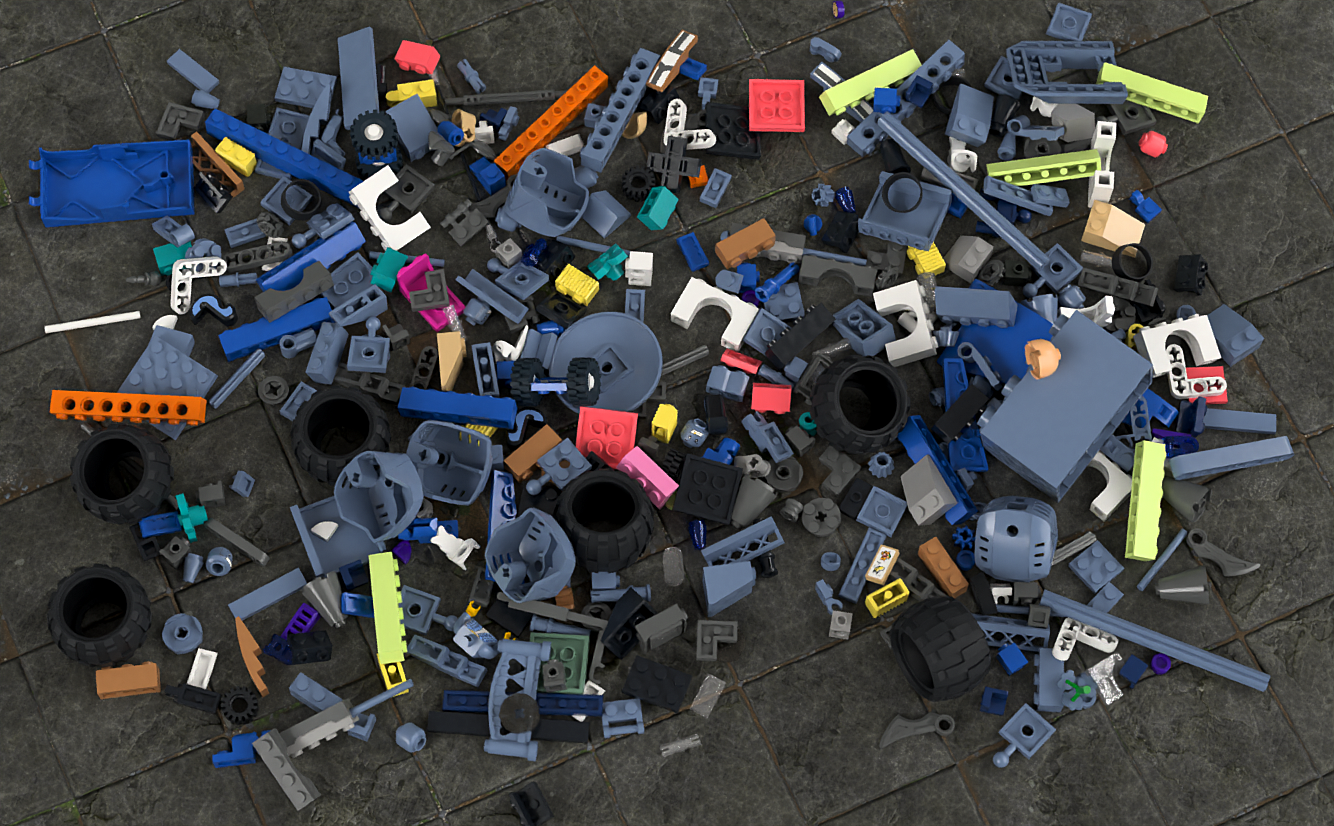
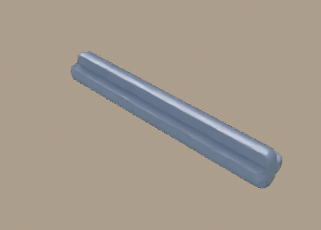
(236, 378)

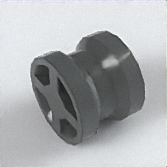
(791, 510)

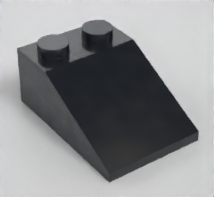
(621, 630)

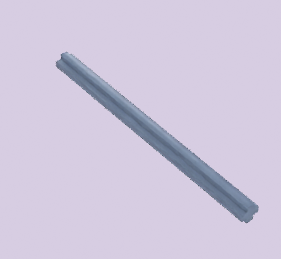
(963, 191)
(1155, 640)

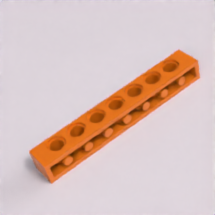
(553, 121)
(62, 399)

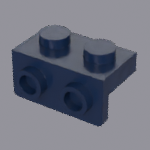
(1191, 417)

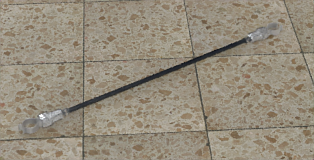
(491, 234)

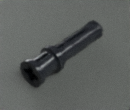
(766, 559)

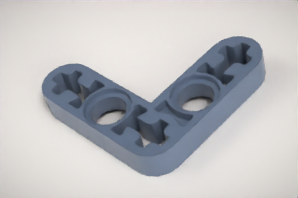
(1138, 432)

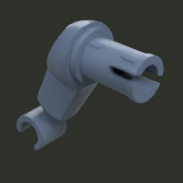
(330, 133)

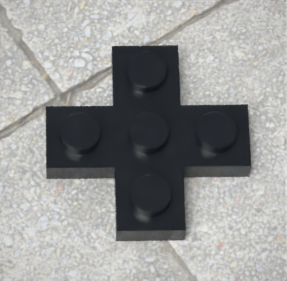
(674, 164)

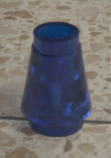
(845, 199)
(698, 533)

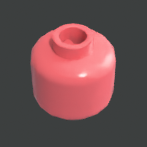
(1153, 143)

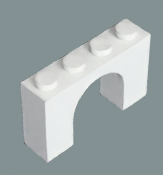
(1102, 182)
(391, 235)
(700, 294)
(1194, 331)
(919, 343)
(1117, 488)

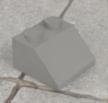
(1076, 120)
(968, 257)

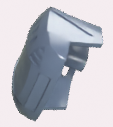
(542, 211)
(464, 466)
(400, 499)
(526, 555)
(1013, 555)

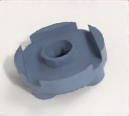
(202, 247)
(171, 631)

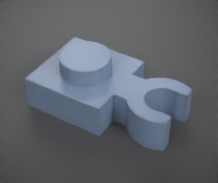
(510, 120)

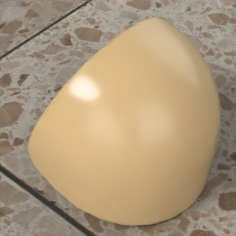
(636, 125)

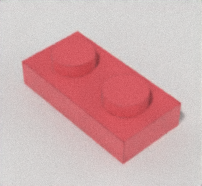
(736, 359)

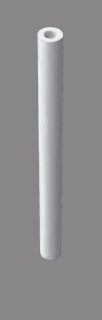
(92, 322)

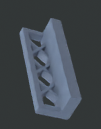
(494, 296)
(743, 540)
(1013, 626)

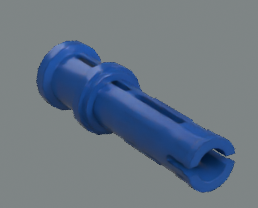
(773, 285)

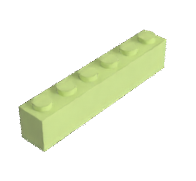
(863, 85)
(1156, 93)
(1046, 168)
(1145, 501)
(386, 607)

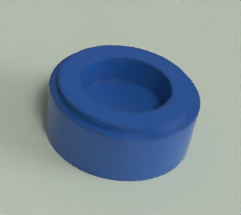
(965, 560)

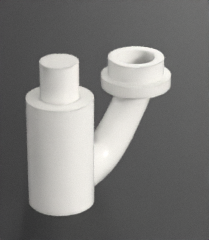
(908, 320)

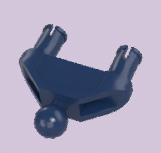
(1007, 210)

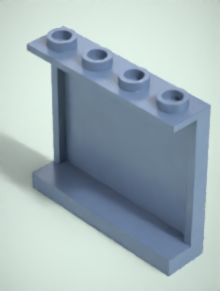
(911, 228)
(345, 545)

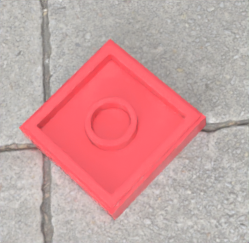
(1203, 372)

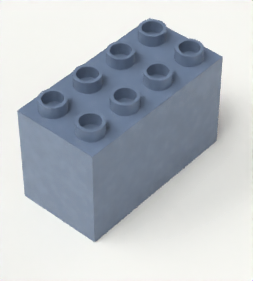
(1060, 422)

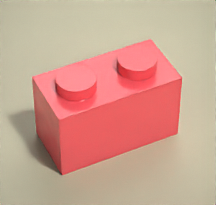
(417, 57)
(771, 397)

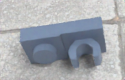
(1118, 453)

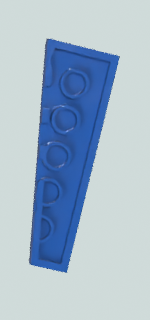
(968, 449)
(501, 508)

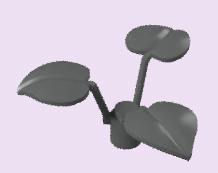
(445, 150)

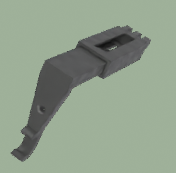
(564, 614)

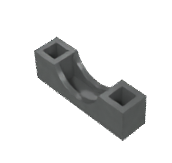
(859, 277)
(277, 303)
(274, 753)

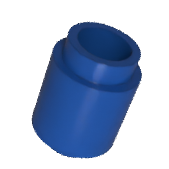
(451, 132)

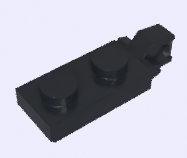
(194, 697)

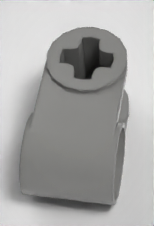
(752, 465)

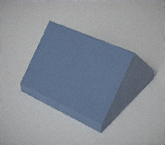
(604, 213)

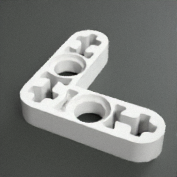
(679, 130)
(186, 277)
(1187, 384)
(1102, 640)

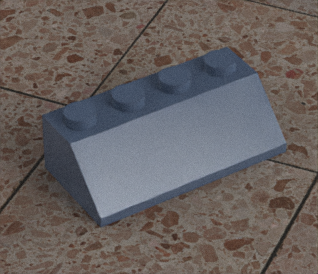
(975, 306)

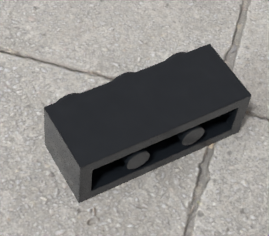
(960, 414)

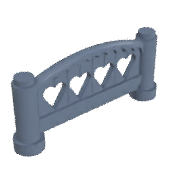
(530, 656)

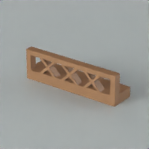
(217, 162)

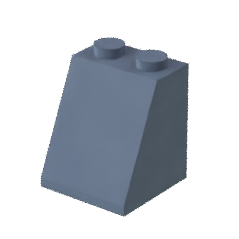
(413, 126)
(726, 585)

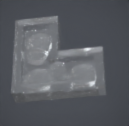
(1104, 674)

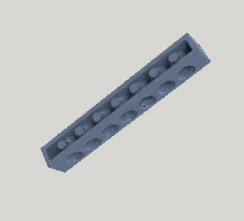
(947, 53)
(619, 111)

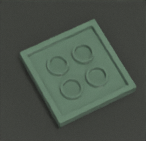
(573, 653)

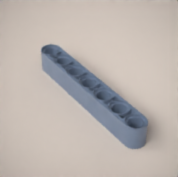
(1231, 458)

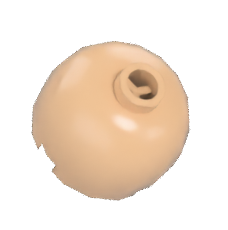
(1042, 357)

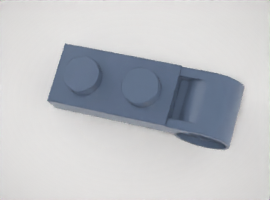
(1033, 131)
(173, 232)
(983, 362)

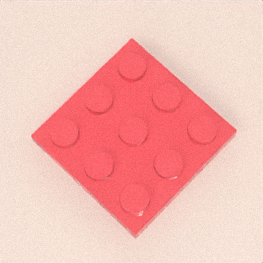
(776, 105)
(606, 433)

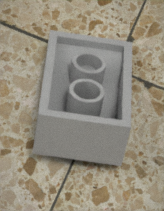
(926, 492)

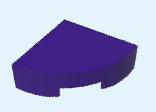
(403, 551)

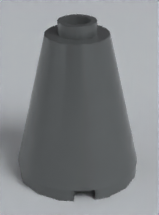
(1186, 497)
(751, 501)
(1185, 586)
(326, 598)

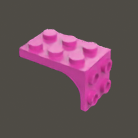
(413, 279)

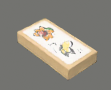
(882, 564)

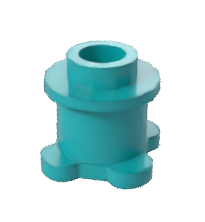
(809, 427)

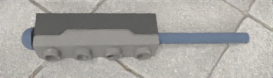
(791, 248)
(331, 720)

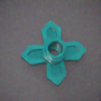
(609, 263)
(190, 517)

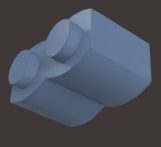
(728, 383)

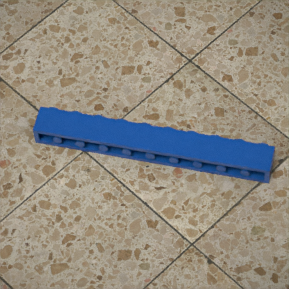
(282, 155)

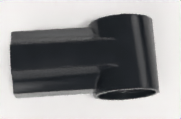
(381, 81)

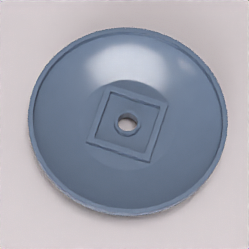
(613, 341)

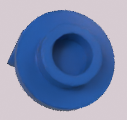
(813, 224)

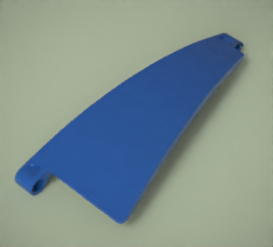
(1007, 354)

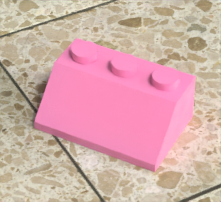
(650, 476)

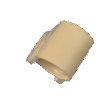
(465, 122)

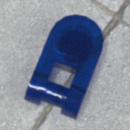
(532, 252)
(1185, 444)
(284, 654)

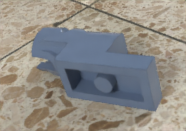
(767, 437)

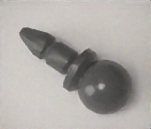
(153, 278)

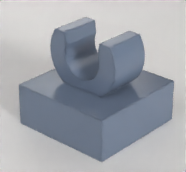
(966, 478)
(242, 483)

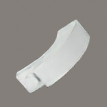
(1098, 313)

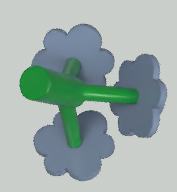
(1085, 687)

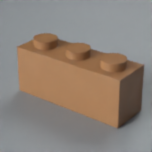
(745, 244)
(524, 459)
(942, 568)
(128, 680)

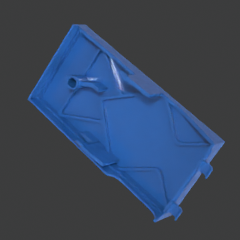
(115, 183)

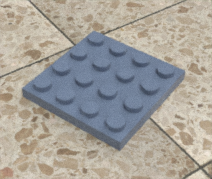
(167, 372)

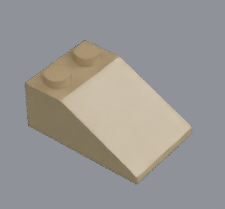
(1112, 228)
(451, 354)

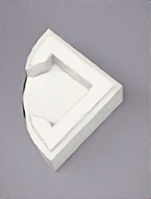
(167, 321)
(324, 530)

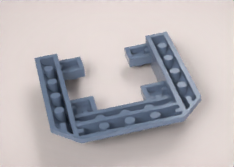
(1032, 59)

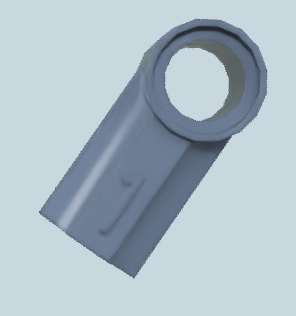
(299, 342)

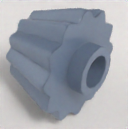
(946, 337)
(879, 470)

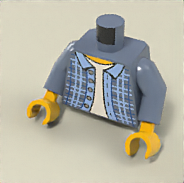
(474, 637)

